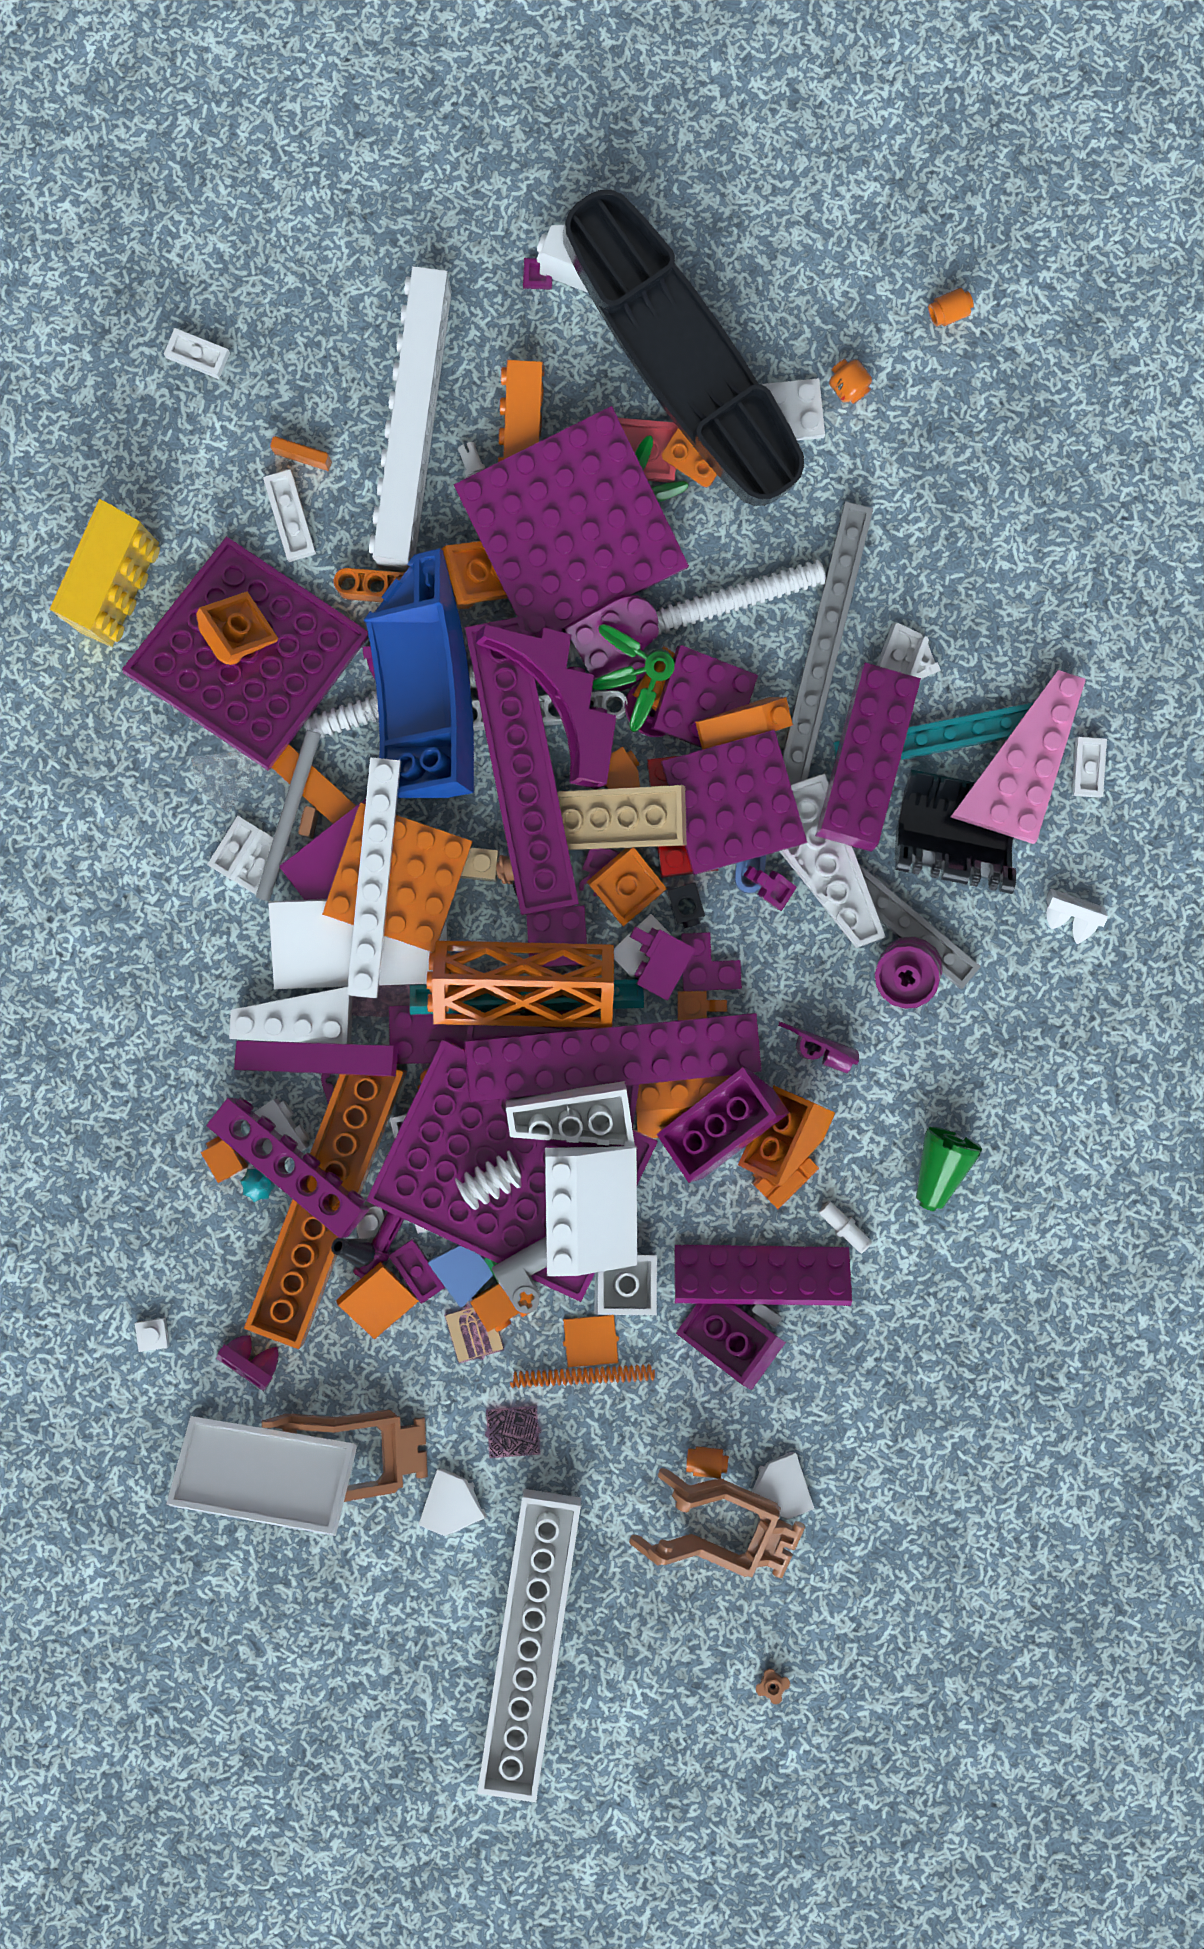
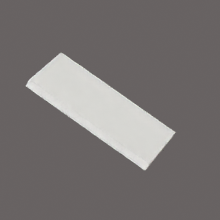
(316, 949)
(262, 1475)

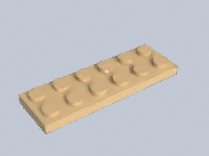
(624, 817)

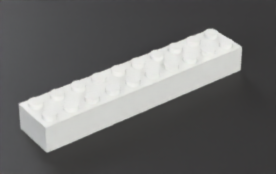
(412, 418)
(529, 1645)

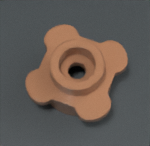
(504, 870)
(771, 1677)

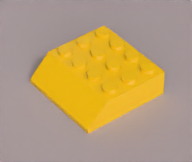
(105, 574)

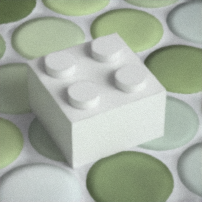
(628, 1289)

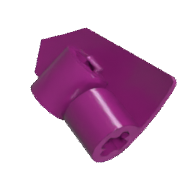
(836, 1054)

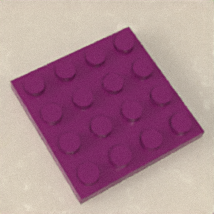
(736, 802)

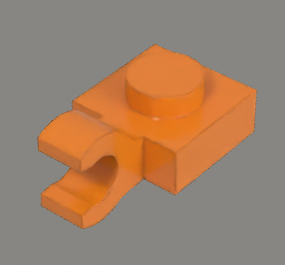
(695, 1005)

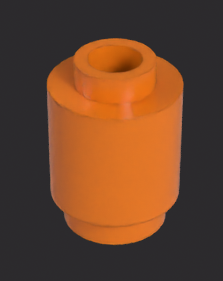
(951, 307)
(707, 1462)

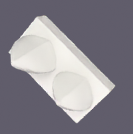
(1086, 914)

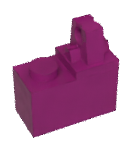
(666, 961)

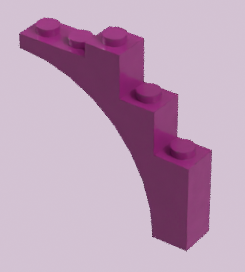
(570, 689)

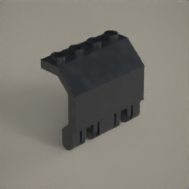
(936, 840)

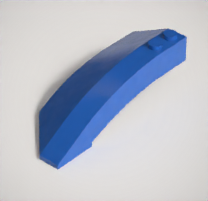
(423, 682)

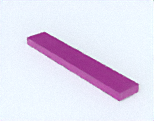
(316, 1058)

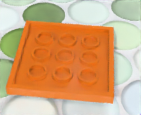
(421, 881)

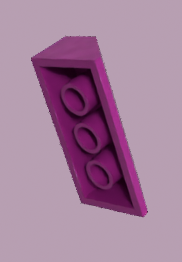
(722, 1124)

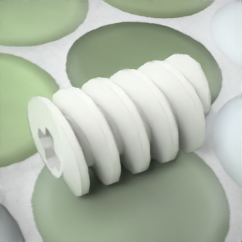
(490, 1181)

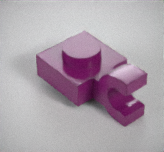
(774, 888)

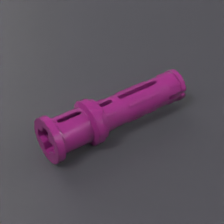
(382, 1242)

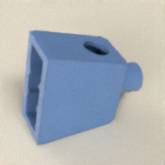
(461, 1272)

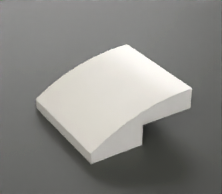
(243, 854)

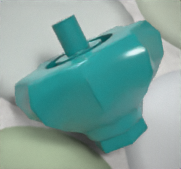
(256, 1185)

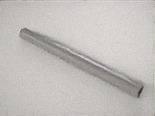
(288, 815)

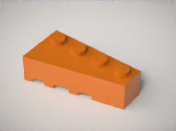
(521, 405)

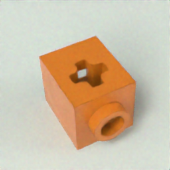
(223, 1159)

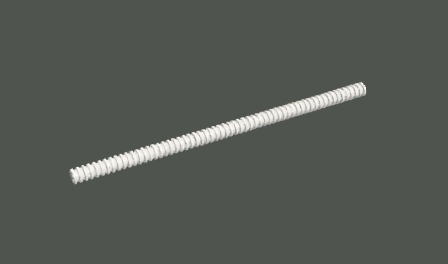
(668, 618)

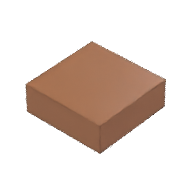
(308, 822)

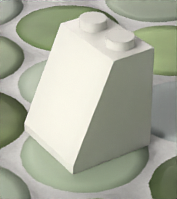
(555, 259)

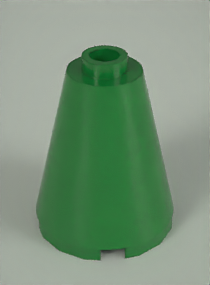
(943, 1166)

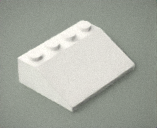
(590, 1209)

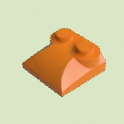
(234, 628)

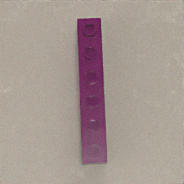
(227, 1125)

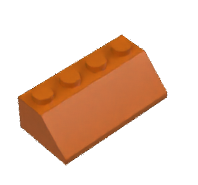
(665, 1101)

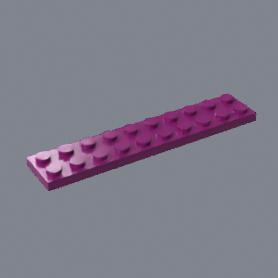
(523, 777)
(610, 1055)

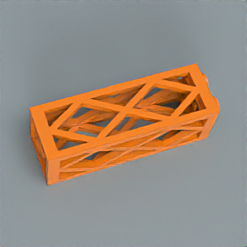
(466, 983)

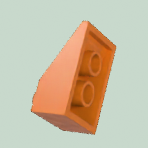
(789, 1141)

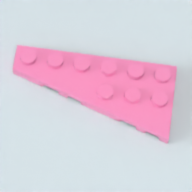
(1021, 776)

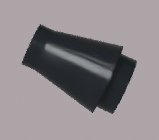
(355, 1251)

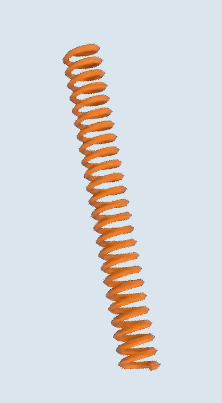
(585, 1375)

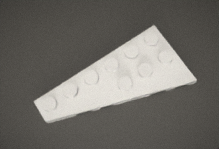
(832, 869)

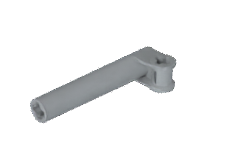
(516, 1272)

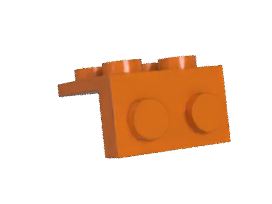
(686, 459)

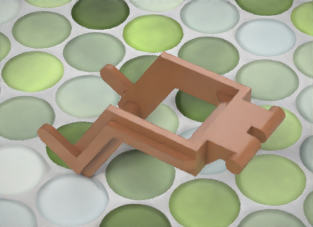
(398, 1445)
(764, 1548)

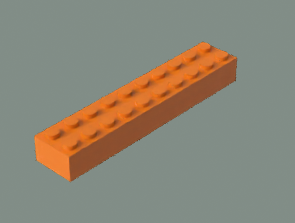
(303, 1248)

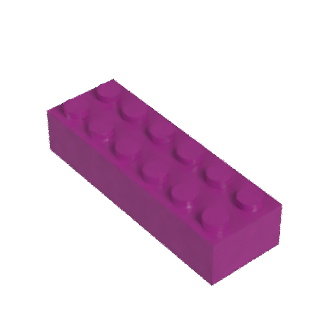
(868, 757)

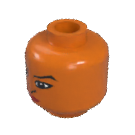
(850, 380)

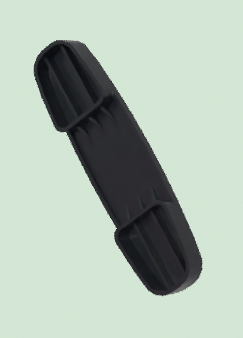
(681, 348)

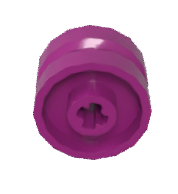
(908, 989)

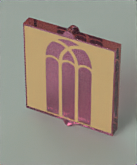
(470, 1336)

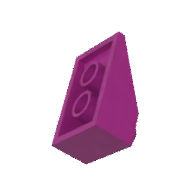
(731, 1341)

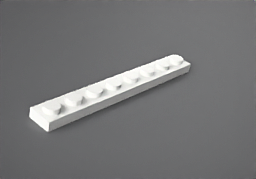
(374, 877)

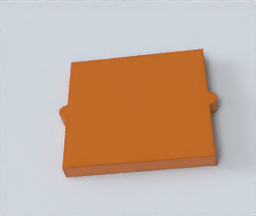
(590, 1340)

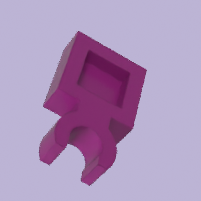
(596, 861)

